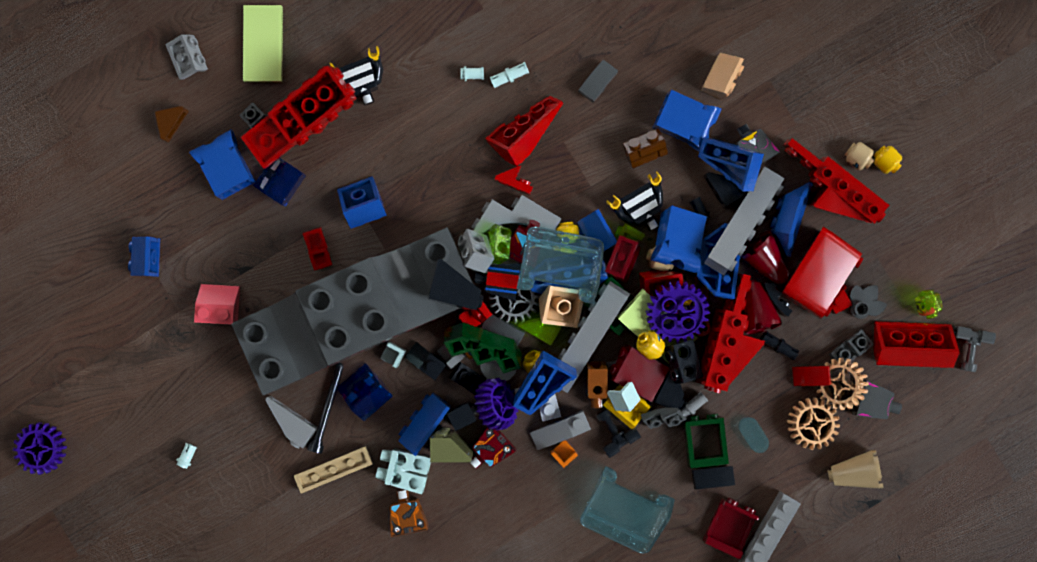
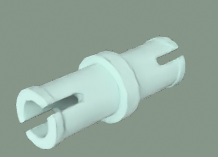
(509, 75)

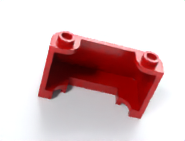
(822, 273)

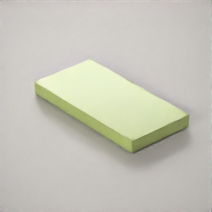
(262, 43)
(635, 319)

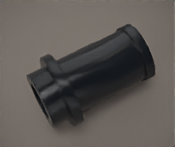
(699, 207)

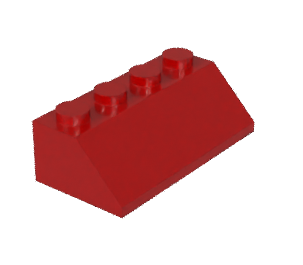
(915, 344)

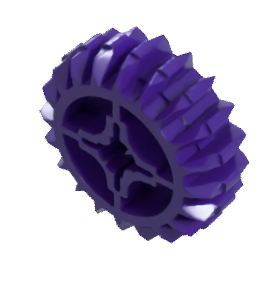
(495, 404)
(38, 455)

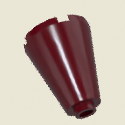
(766, 258)
(760, 310)

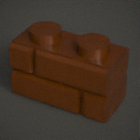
(645, 148)

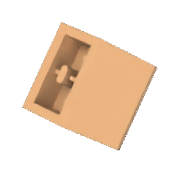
(722, 74)

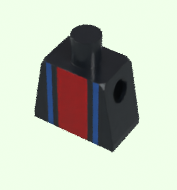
(500, 280)

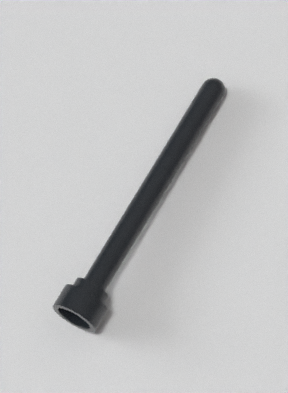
(317, 443)

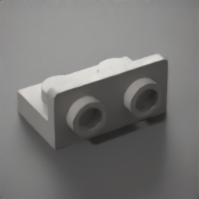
(186, 56)

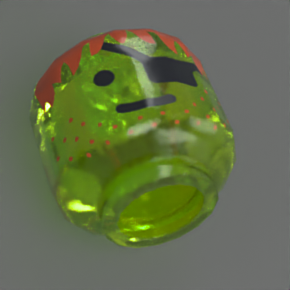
(929, 303)

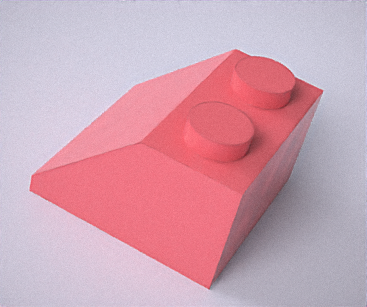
(217, 304)

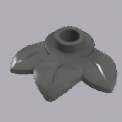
(868, 300)

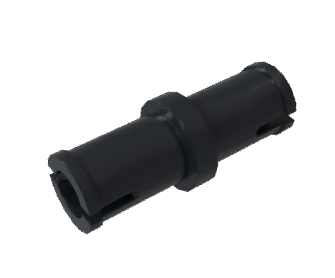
(779, 345)

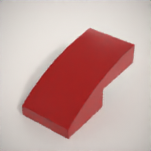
(317, 248)
(811, 375)

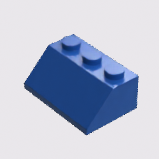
(423, 423)

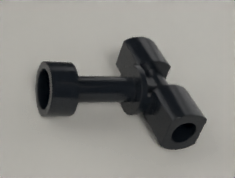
(618, 439)

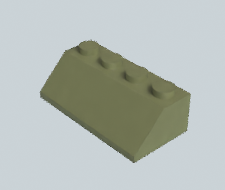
(449, 447)

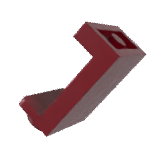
(623, 259)
(635, 368)
(730, 527)

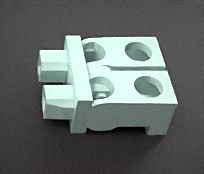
(399, 470)

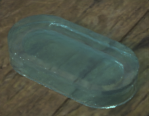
(753, 434)

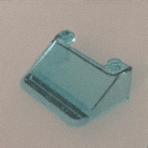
(562, 260)
(626, 515)

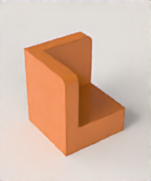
(564, 453)

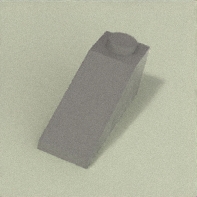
(293, 425)
(560, 430)

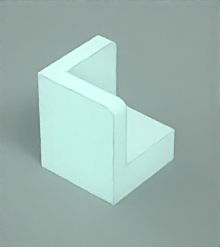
(393, 354)
(625, 399)

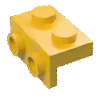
(629, 418)

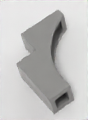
(523, 212)

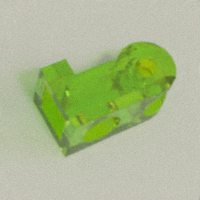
(500, 243)

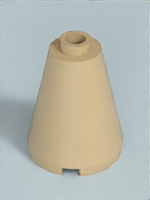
(857, 471)

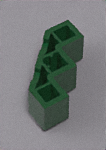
(483, 346)

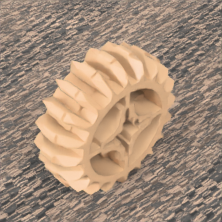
(844, 376)
(811, 415)

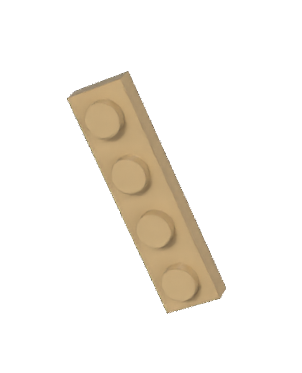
(333, 469)

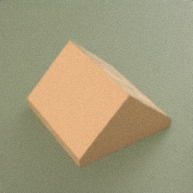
(560, 306)

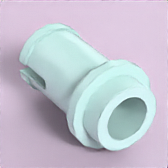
(472, 73)
(186, 455)

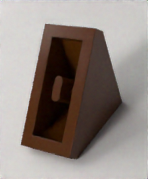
(169, 121)

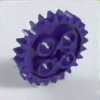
(678, 295)

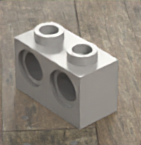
(475, 250)

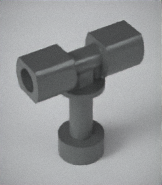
(973, 339)

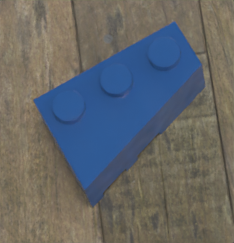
(733, 161)
(542, 382)

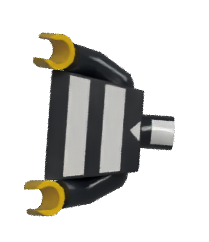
(364, 76)
(641, 204)

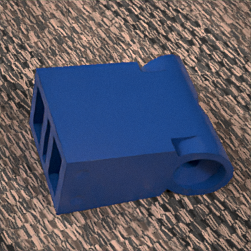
(686, 119)
(223, 165)
(680, 239)

